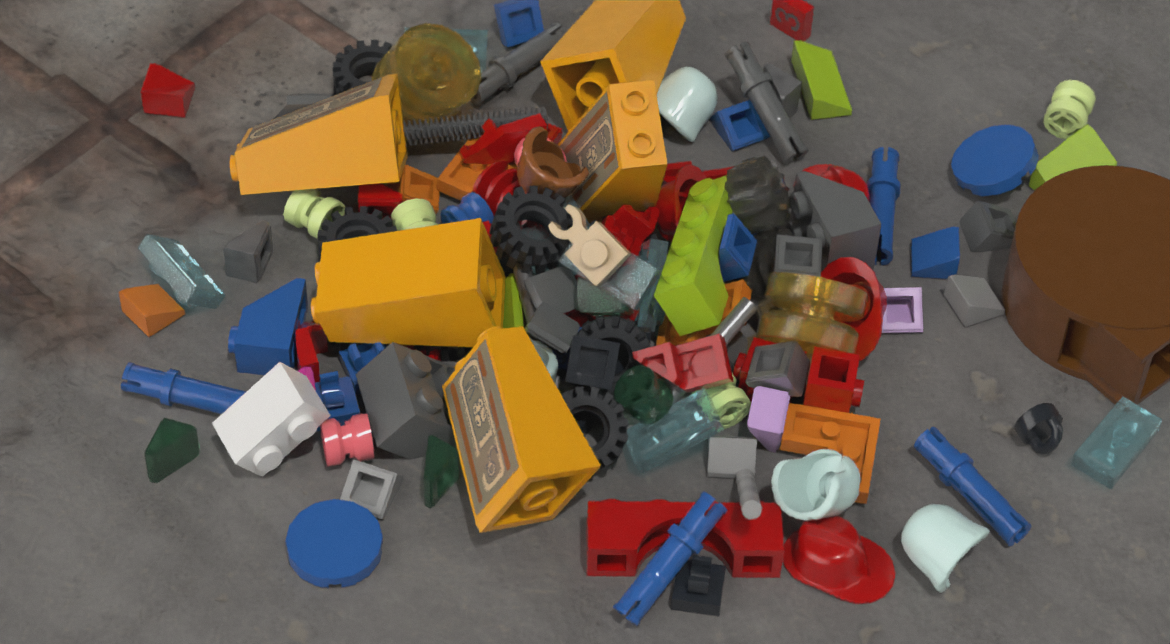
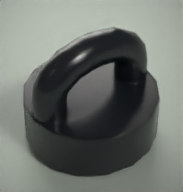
(1039, 424)

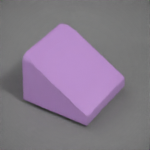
(903, 311)
(768, 416)

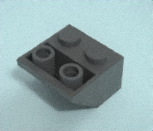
(836, 216)
(406, 400)

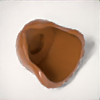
(545, 166)

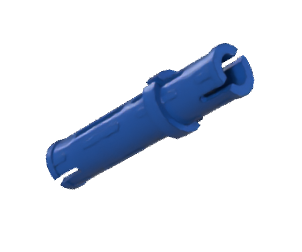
(883, 191)
(174, 388)
(958, 471)
(670, 558)

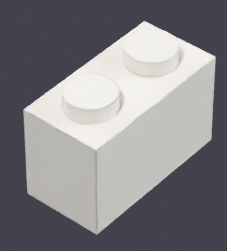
(271, 419)

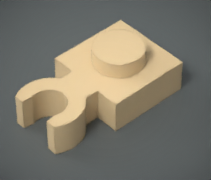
(593, 249)

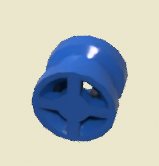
(471, 207)

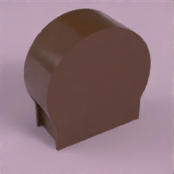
(1094, 278)

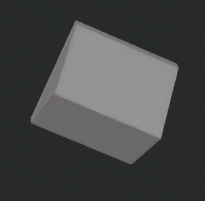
(730, 455)

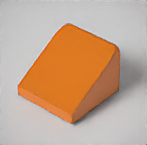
(417, 185)
(150, 307)

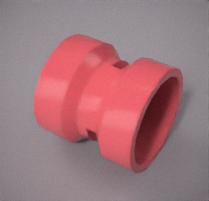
(351, 439)

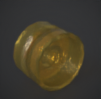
(434, 72)
(812, 312)

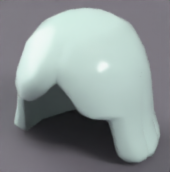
(687, 101)
(816, 485)
(938, 539)

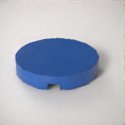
(994, 160)
(334, 543)

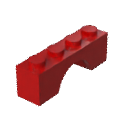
(630, 531)

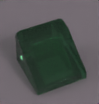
(596, 302)
(170, 448)
(440, 470)

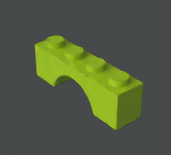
(691, 278)

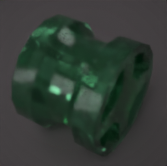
(644, 394)

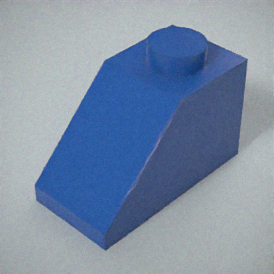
(269, 329)

